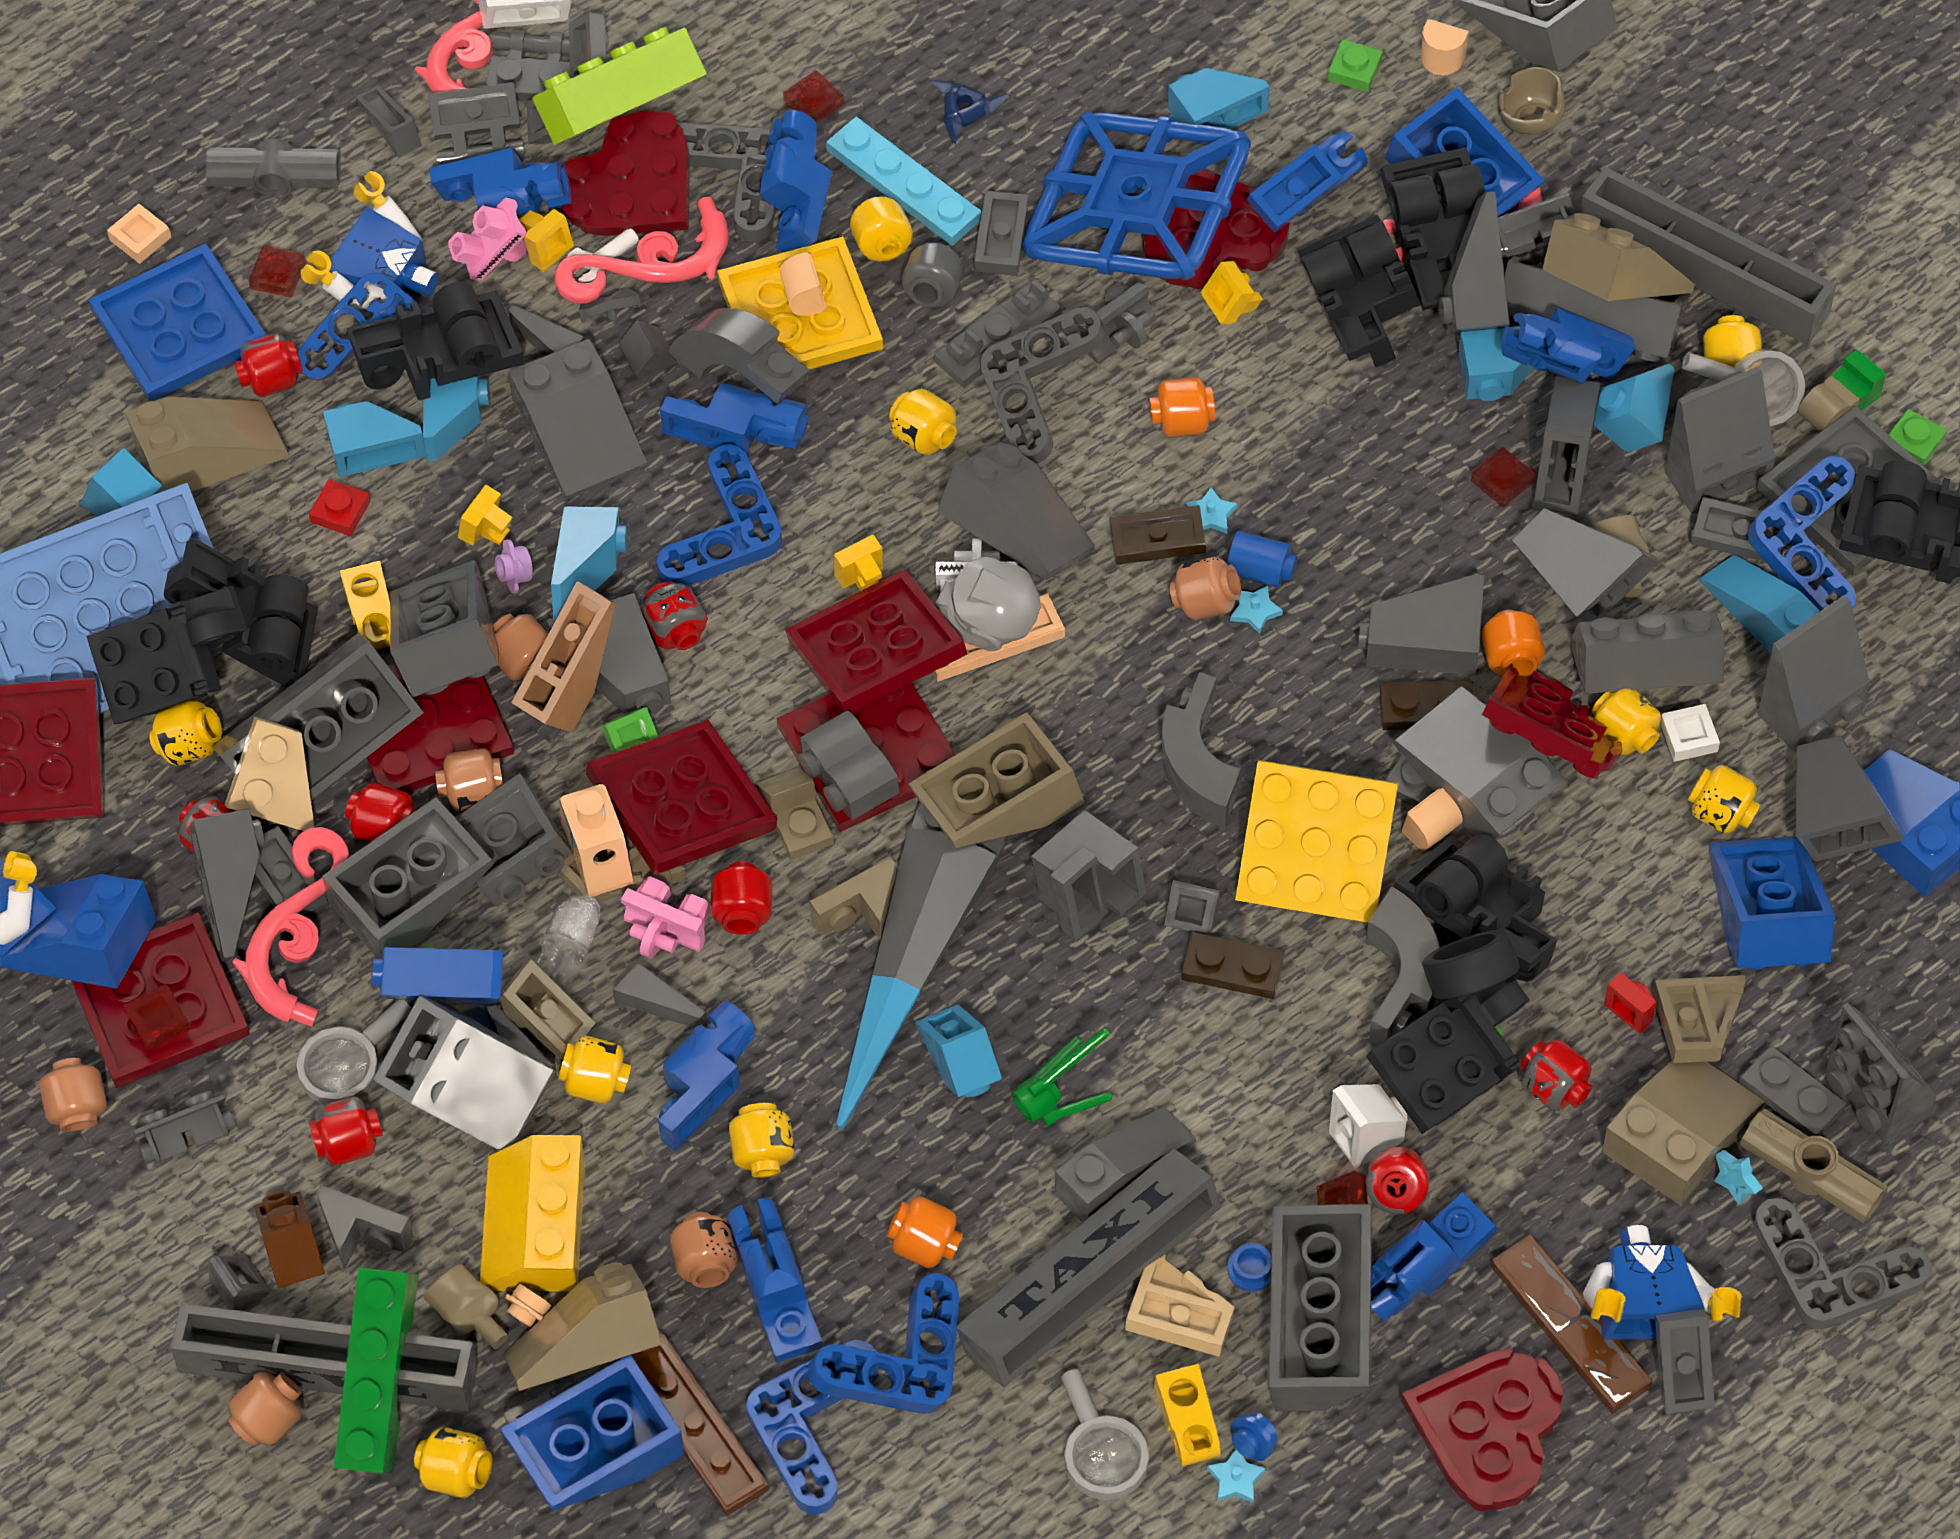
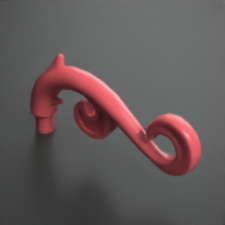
(474, 56)
(648, 268)
(285, 917)

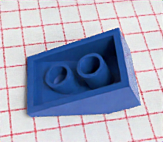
(1459, 124)
(1927, 814)
(1771, 903)
(90, 932)
(596, 1436)

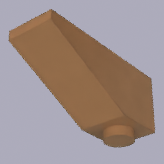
(568, 661)

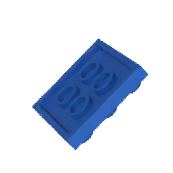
(176, 322)

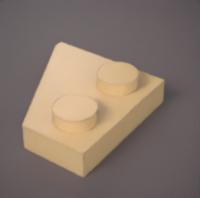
(273, 776)
(1179, 1309)

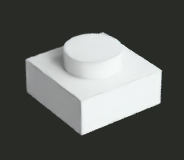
(1689, 732)

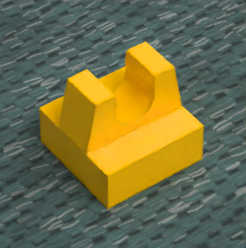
(546, 237)
(1230, 293)
(485, 519)
(859, 564)

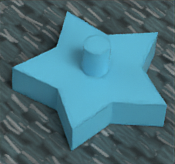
(1214, 511)
(1255, 608)
(1736, 1176)
(1236, 1477)

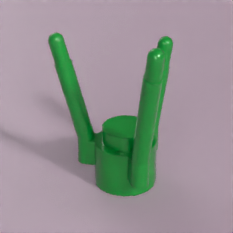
(1038, 1095)

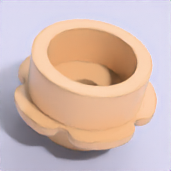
(527, 1305)

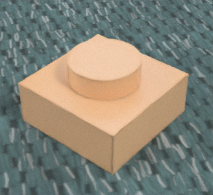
(139, 233)

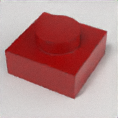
(339, 507)
(1630, 1002)

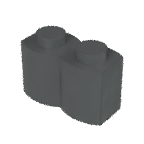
(848, 765)

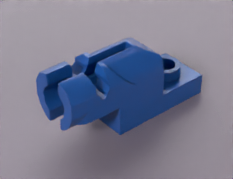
(500, 176)
(795, 180)
(1306, 181)
(1567, 345)
(736, 419)
(704, 1072)
(1428, 1256)
(775, 1284)

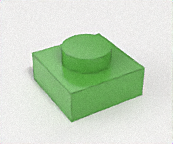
(1355, 65)
(1918, 436)
(629, 730)

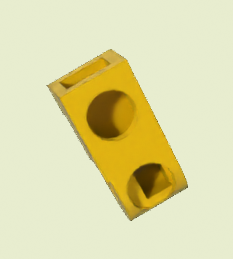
(368, 603)
(1187, 1414)

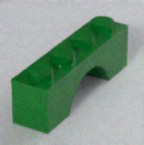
(369, 1399)

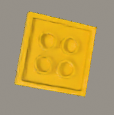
(819, 339)
(1316, 841)

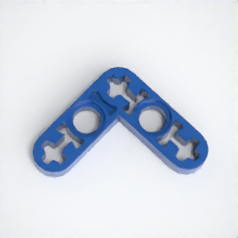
(395, 297)
(1791, 529)
(736, 535)
(916, 1365)
(790, 1425)

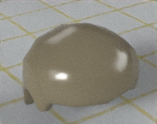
(1534, 93)

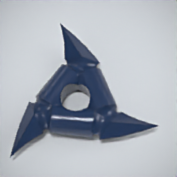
(979, 105)

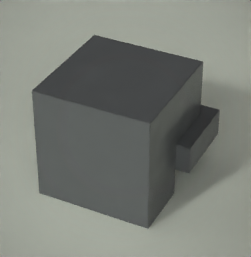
(1086, 872)

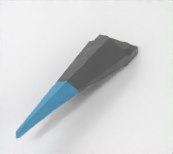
(927, 907)

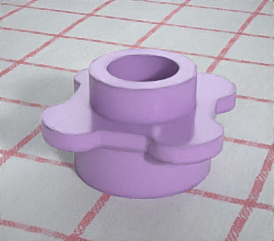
(513, 565)

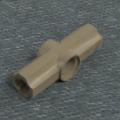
(1837, 1183)

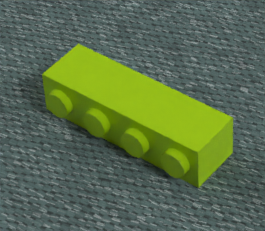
(618, 85)

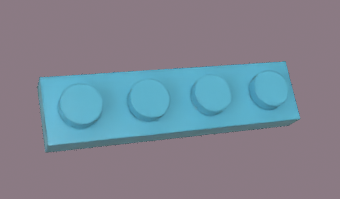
(904, 181)

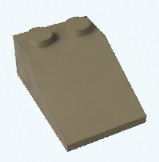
(1609, 262)
(203, 439)
(1000, 786)
(1679, 1126)
(590, 1326)

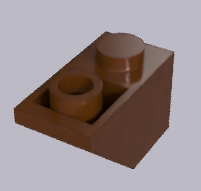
(288, 1238)

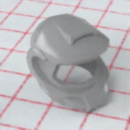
(990, 603)

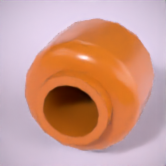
(1183, 407)
(1513, 641)
(924, 1232)

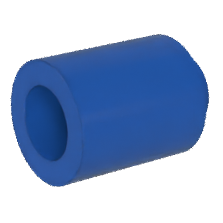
(1262, 559)

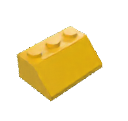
(534, 1215)

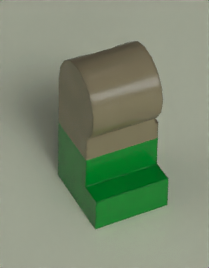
(1852, 385)

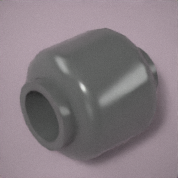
(932, 275)

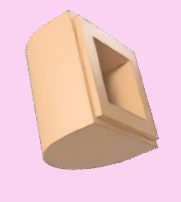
(1443, 47)
(802, 285)
(1432, 820)

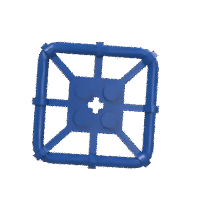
(1147, 213)

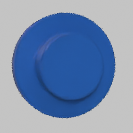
(1250, 1267)
(1254, 1436)

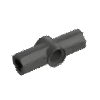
(273, 167)

